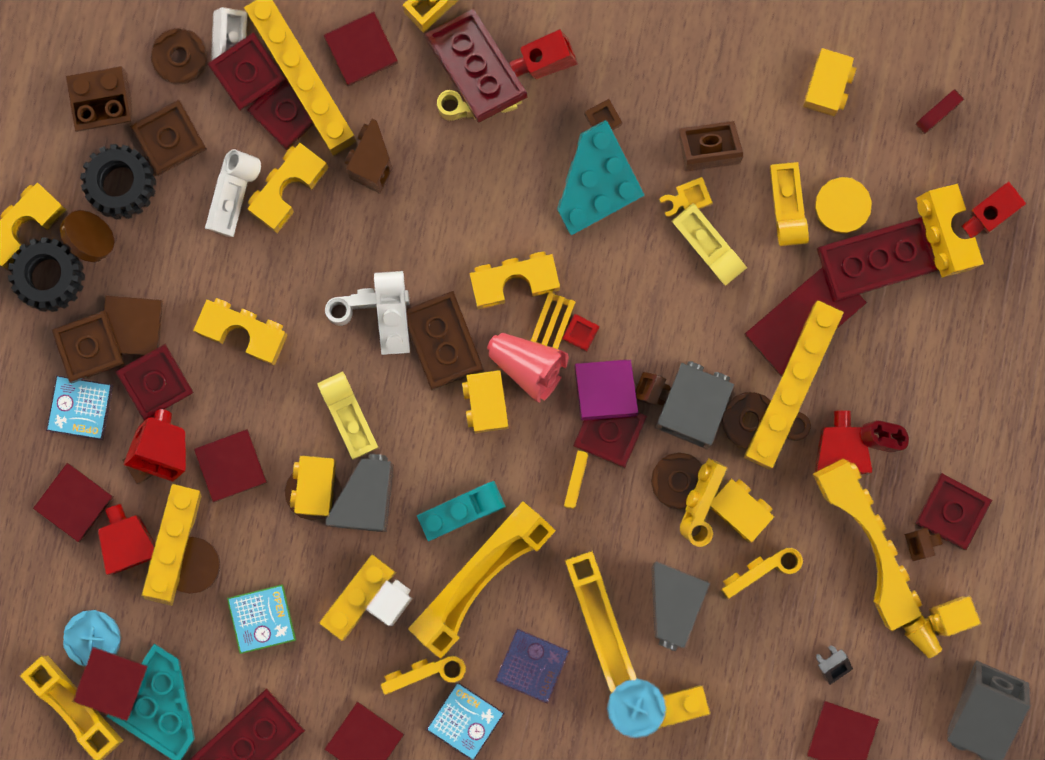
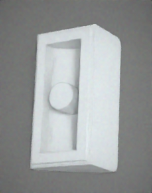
(228, 29)

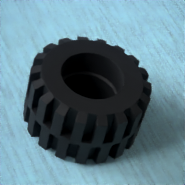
(102, 165)
(24, 266)

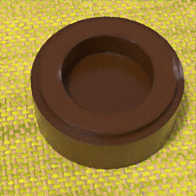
(800, 427)

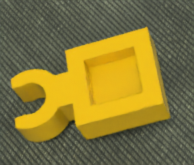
(689, 193)

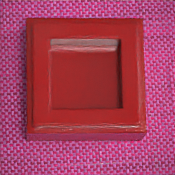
(581, 332)

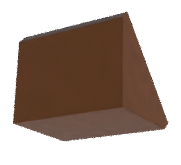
(710, 146)

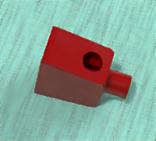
(555, 54)
(1003, 202)
(842, 443)
(158, 447)
(124, 541)

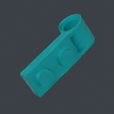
(461, 510)

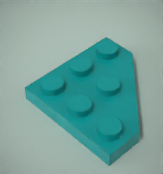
(597, 180)
(162, 707)

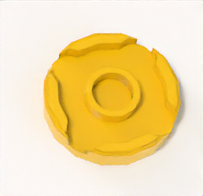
(843, 205)

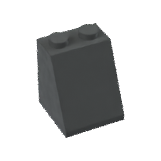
(695, 404)
(366, 497)
(675, 604)
(989, 712)

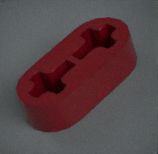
(939, 111)
(884, 430)

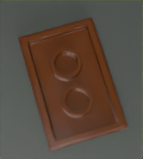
(442, 340)

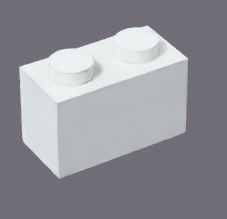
(390, 602)

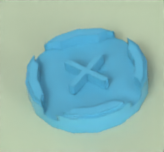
(88, 631)
(636, 708)

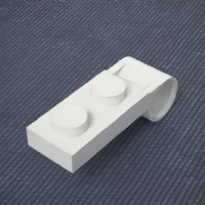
(226, 204)
(363, 299)
(392, 312)

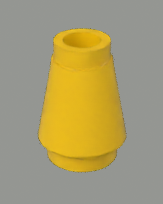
(922, 635)

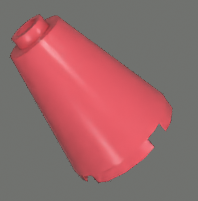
(528, 363)

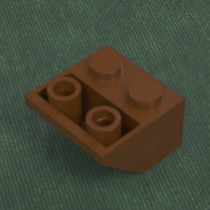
(99, 98)
(370, 160)

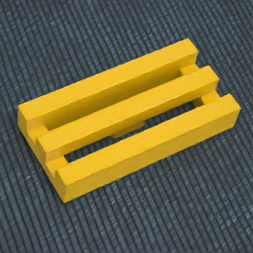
(560, 301)
(576, 480)

